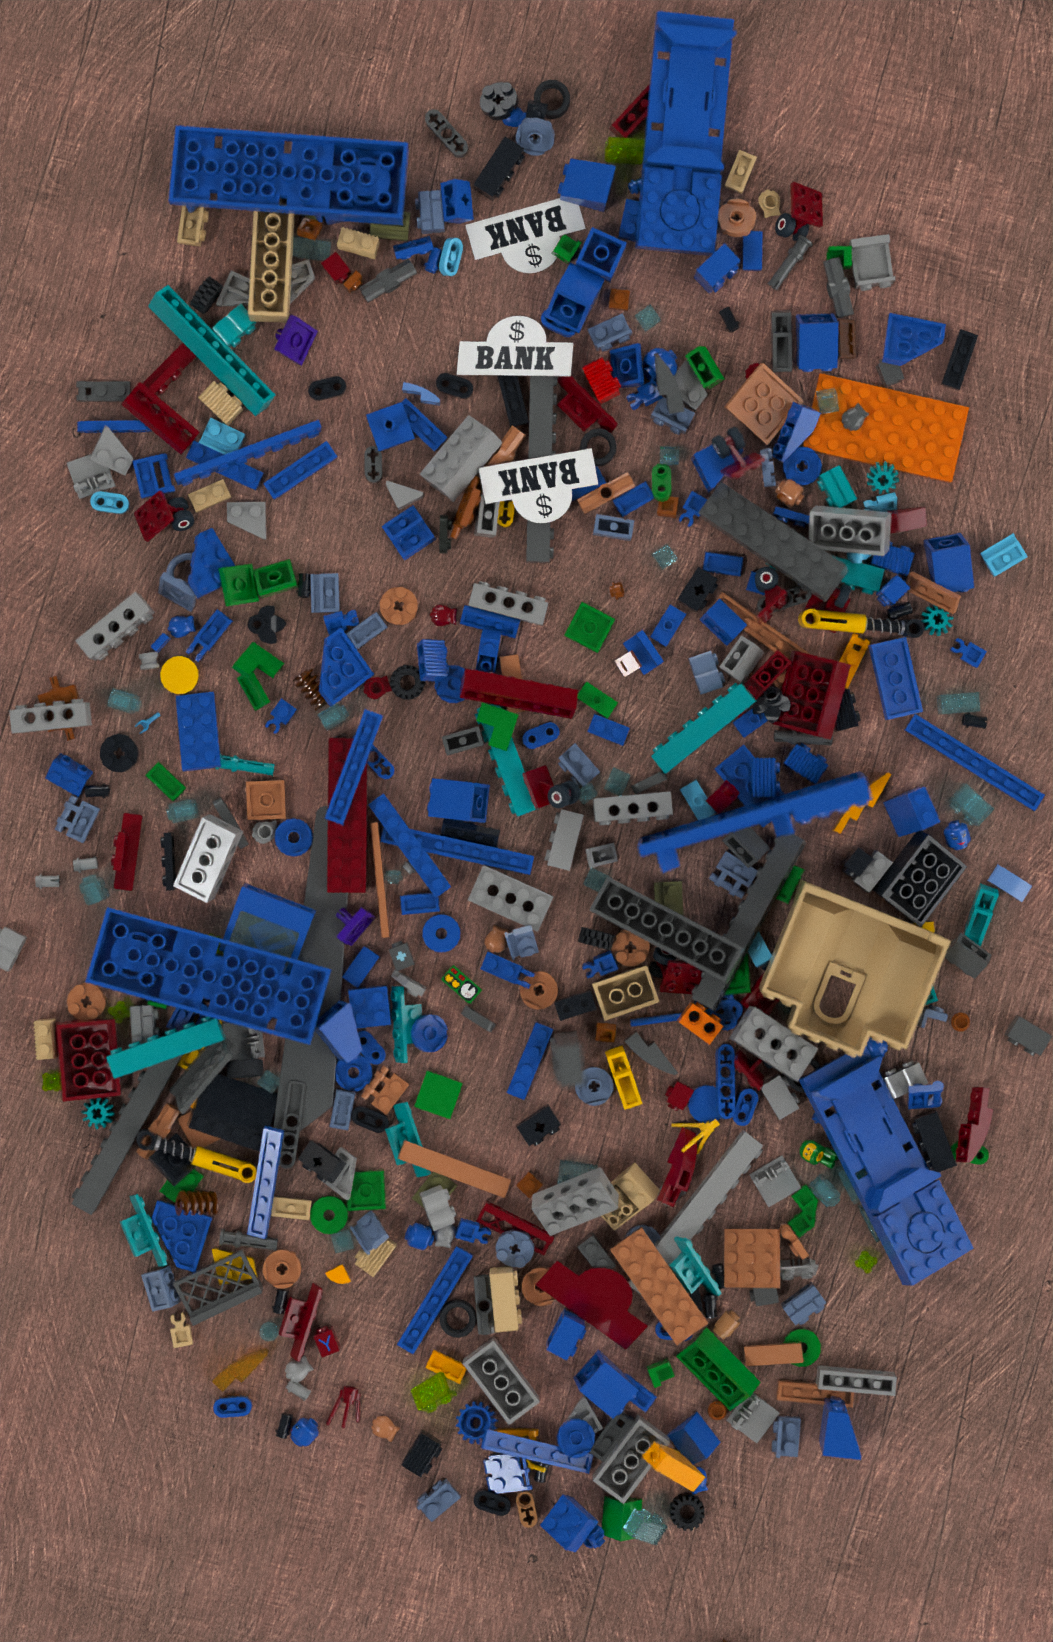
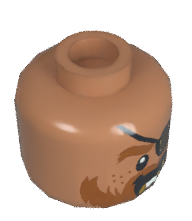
(790, 493)

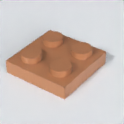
(266, 800)

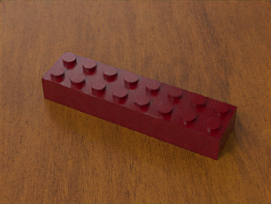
(348, 841)

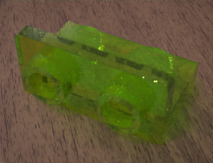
(624, 150)
(432, 1393)

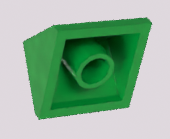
(275, 578)
(616, 1515)

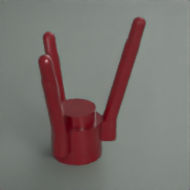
(349, 1395)

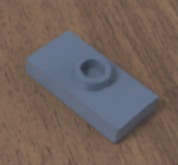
(366, 630)
(342, 1109)

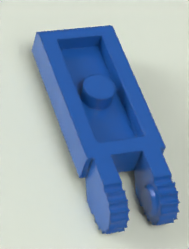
(210, 633)
(505, 969)

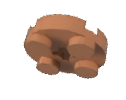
(736, 228)
(398, 617)
(622, 955)
(95, 995)
(542, 1000)
(285, 1257)
(529, 1291)

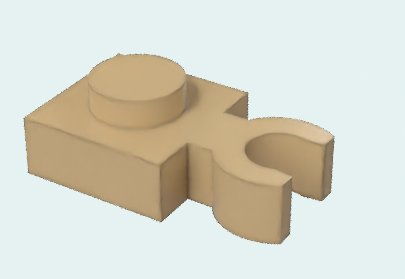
(181, 1333)

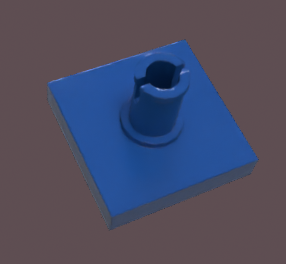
(390, 427)

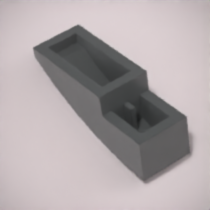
(781, 340)
(668, 386)
(649, 1053)

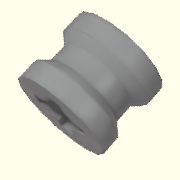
(149, 661)

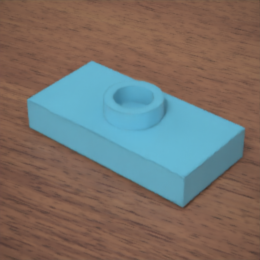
(697, 800)
(759, 951)

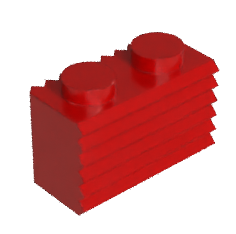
(601, 380)

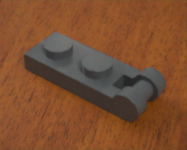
(103, 391)
(610, 1436)

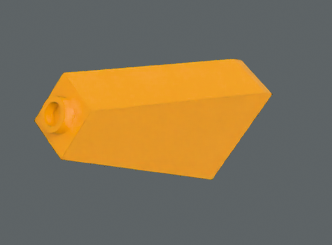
(674, 1466)

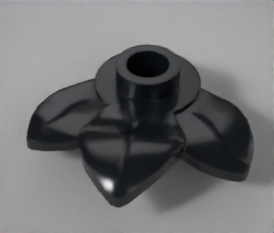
(269, 624)
(772, 707)

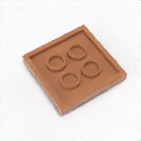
(763, 403)
(752, 1258)

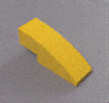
(623, 1077)

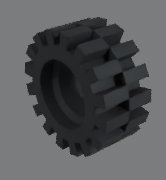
(206, 295)
(395, 682)
(596, 938)
(691, 1522)

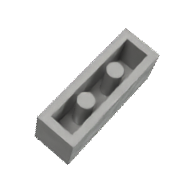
(564, 839)

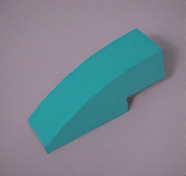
(981, 913)

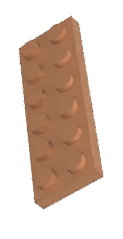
(659, 1286)

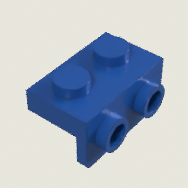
(68, 774)

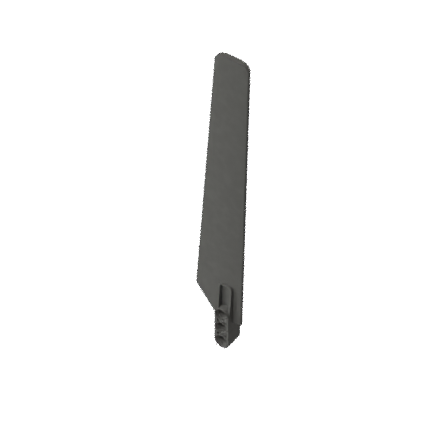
(307, 1069)

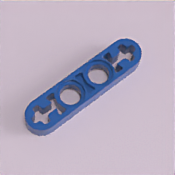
(127, 426)
(722, 1081)

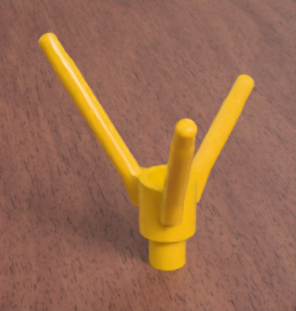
(706, 1130)

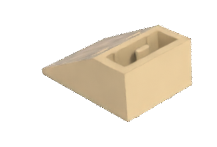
(634, 1193)

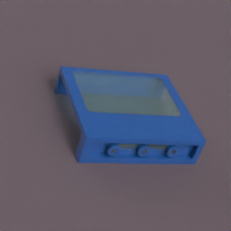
(269, 923)

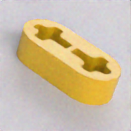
(510, 513)

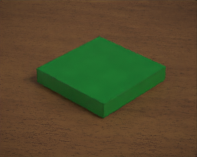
(238, 585)
(589, 627)
(438, 1094)
(367, 1191)

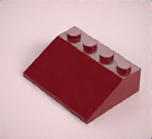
(815, 694)
(83, 1060)

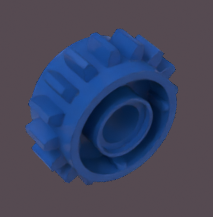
(466, 1422)

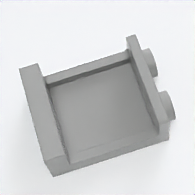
(871, 262)

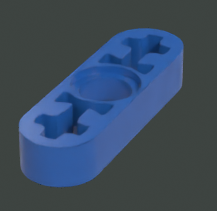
(378, 771)

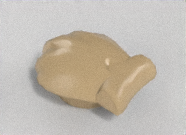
(770, 203)

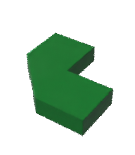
(805, 1219)

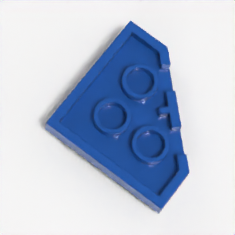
(909, 338)
(205, 563)
(341, 668)
(182, 1234)

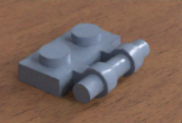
(82, 822)
(736, 869)

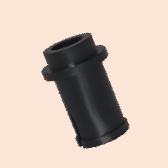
(729, 320)
(303, 586)
(899, 611)
(974, 721)
(97, 791)
(718, 1270)
(280, 1301)
(710, 1305)
(284, 1425)
(541, 1476)

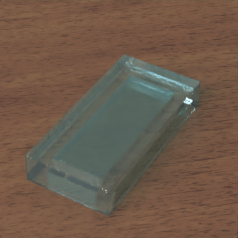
(311, 249)

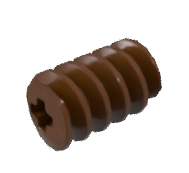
(312, 687)
(197, 1201)

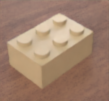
(625, 992)
(505, 1298)

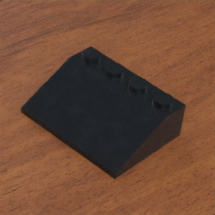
(919, 878)
(233, 1111)

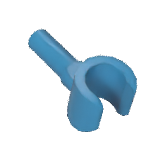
(145, 723)

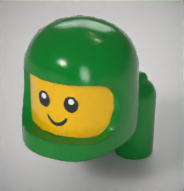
(815, 1153)

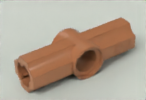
(507, 449)
(617, 487)
(161, 1127)

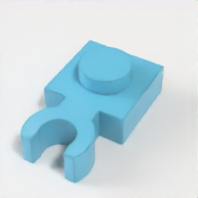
(882, 503)

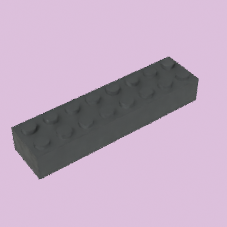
(773, 541)
(667, 930)
(567, 1059)

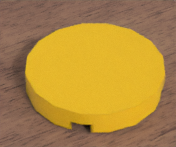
(179, 675)

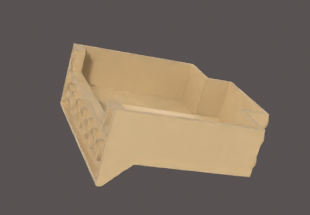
(887, 960)

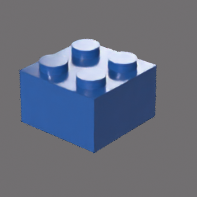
(601, 254)
(716, 269)
(370, 1006)
(565, 1335)
(569, 1523)

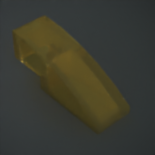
(239, 1369)

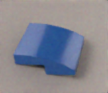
(408, 532)

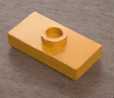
(450, 1367)

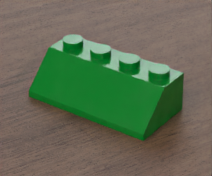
(718, 1369)

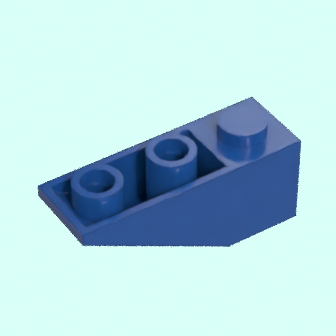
(797, 427)
(488, 650)

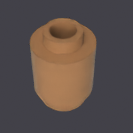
(726, 1324)

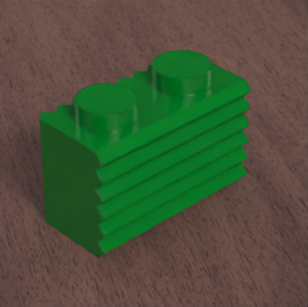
(704, 367)

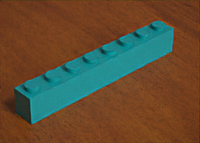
(211, 350)

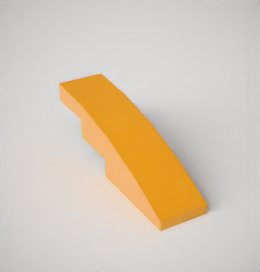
(875, 789)

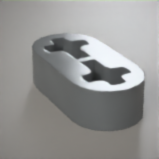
(368, 464)
(649, 782)
(478, 1018)

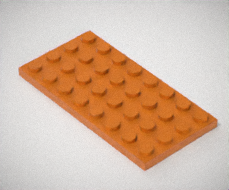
(901, 428)

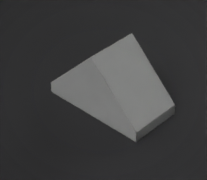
(403, 495)
(601, 855)

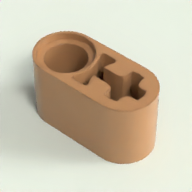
(522, 1506)

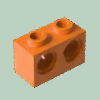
(697, 1025)

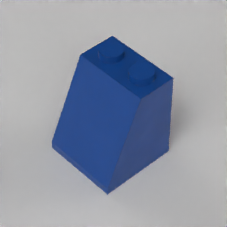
(587, 183)
(574, 297)
(816, 341)
(709, 465)
(950, 562)
(458, 800)
(911, 811)
(339, 1032)
(605, 1384)
(836, 1431)

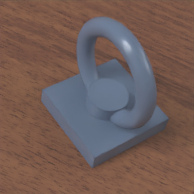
(177, 589)

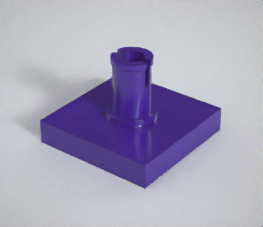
(295, 339)
(354, 925)

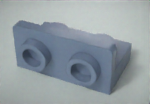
(610, 332)
(676, 421)
(578, 765)
(161, 1288)
(787, 1436)
(438, 1499)

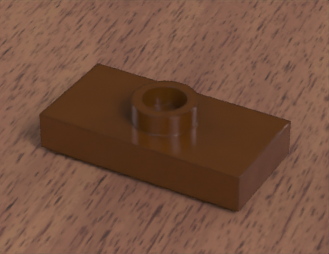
(846, 339)

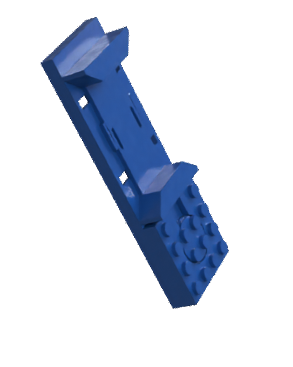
(682, 161)
(318, 178)
(802, 804)
(183, 968)
(899, 1190)

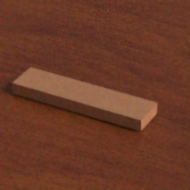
(809, 1393)

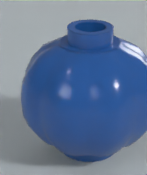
(649, 362)

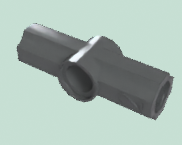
(388, 280)
(838, 287)
(485, 1317)

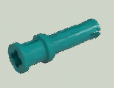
(234, 764)

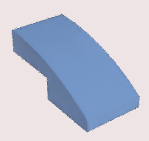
(426, 396)
(1009, 883)

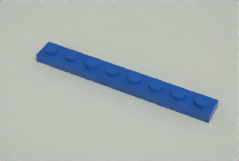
(255, 450)
(974, 762)
(469, 851)

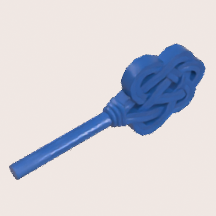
(727, 1016)

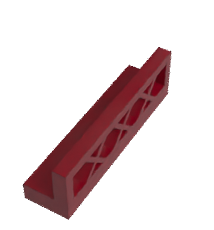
(159, 420)
(514, 1220)

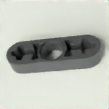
(433, 126)
(799, 600)
(227, 816)

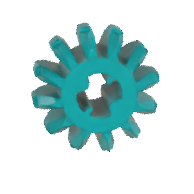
(875, 475)
(931, 622)
(95, 1105)

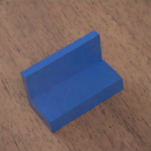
(723, 622)
(644, 651)

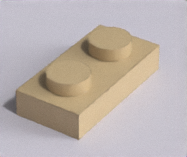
(740, 172)
(209, 495)
(291, 1208)

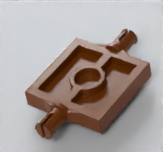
(464, 512)
(60, 694)

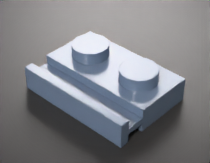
(325, 593)
(521, 942)
(369, 1232)

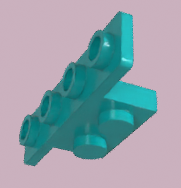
(403, 1020)
(406, 1131)
(140, 1232)
(691, 1270)

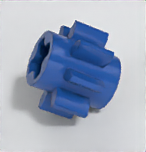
(595, 1538)

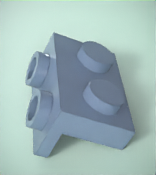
(931, 1012)

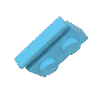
(221, 437)
(1003, 555)

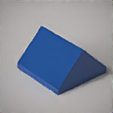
(627, 365)
(694, 1438)

